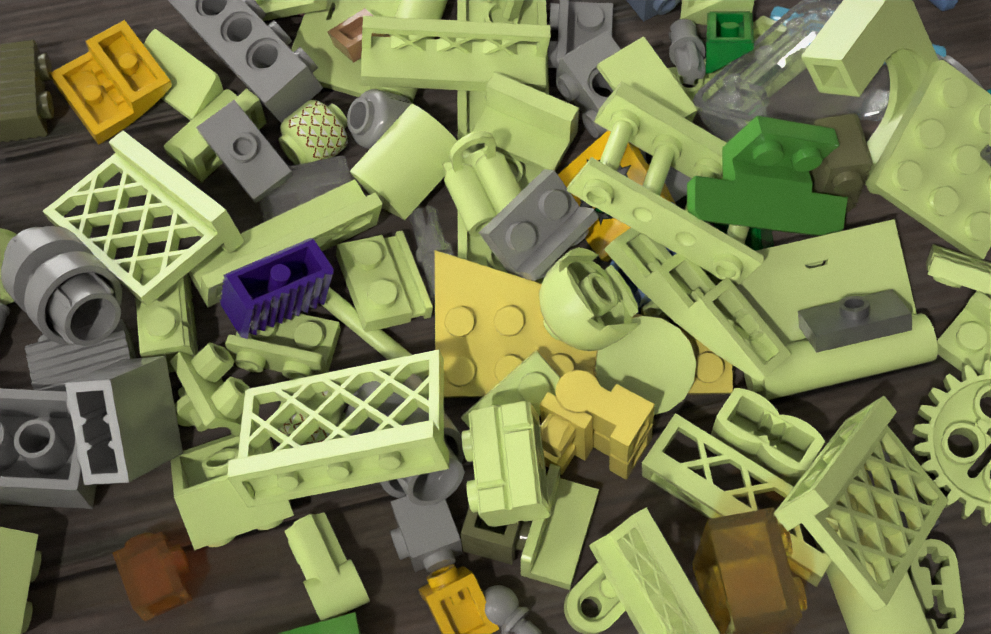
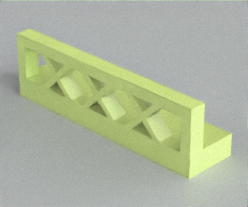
(453, 59)
(325, 219)
(714, 502)

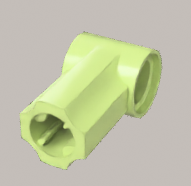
(328, 574)

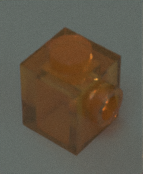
(153, 574)

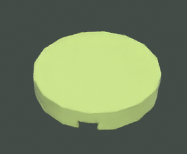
(650, 362)

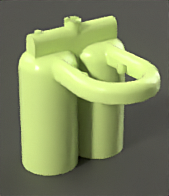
(479, 181)

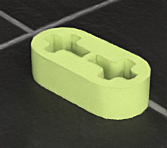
(946, 586)

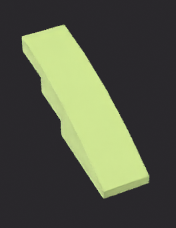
(710, 313)

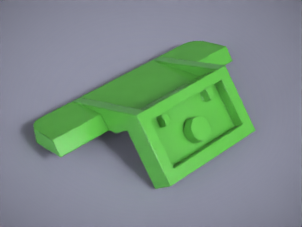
(770, 182)

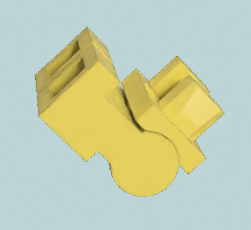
(590, 417)

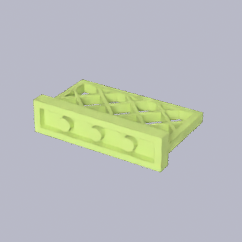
(166, 195)
(341, 459)
(840, 471)
(650, 579)

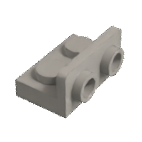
(576, 25)
(537, 227)

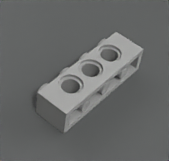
(254, 51)
(576, 82)

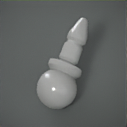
(504, 610)

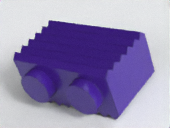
(276, 287)

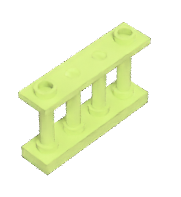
(672, 143)

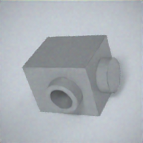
(425, 534)

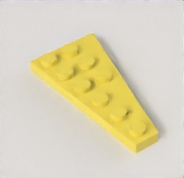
(495, 322)

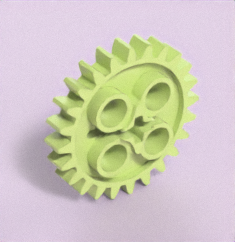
(958, 414)

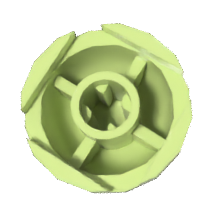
(585, 303)

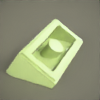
(192, 81)

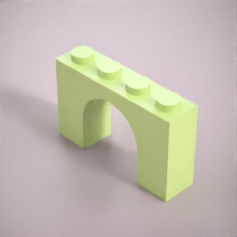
(856, 46)

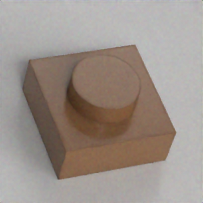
(348, 35)

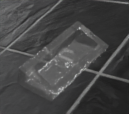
(307, 183)

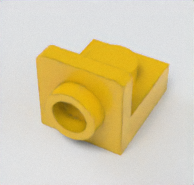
(456, 601)

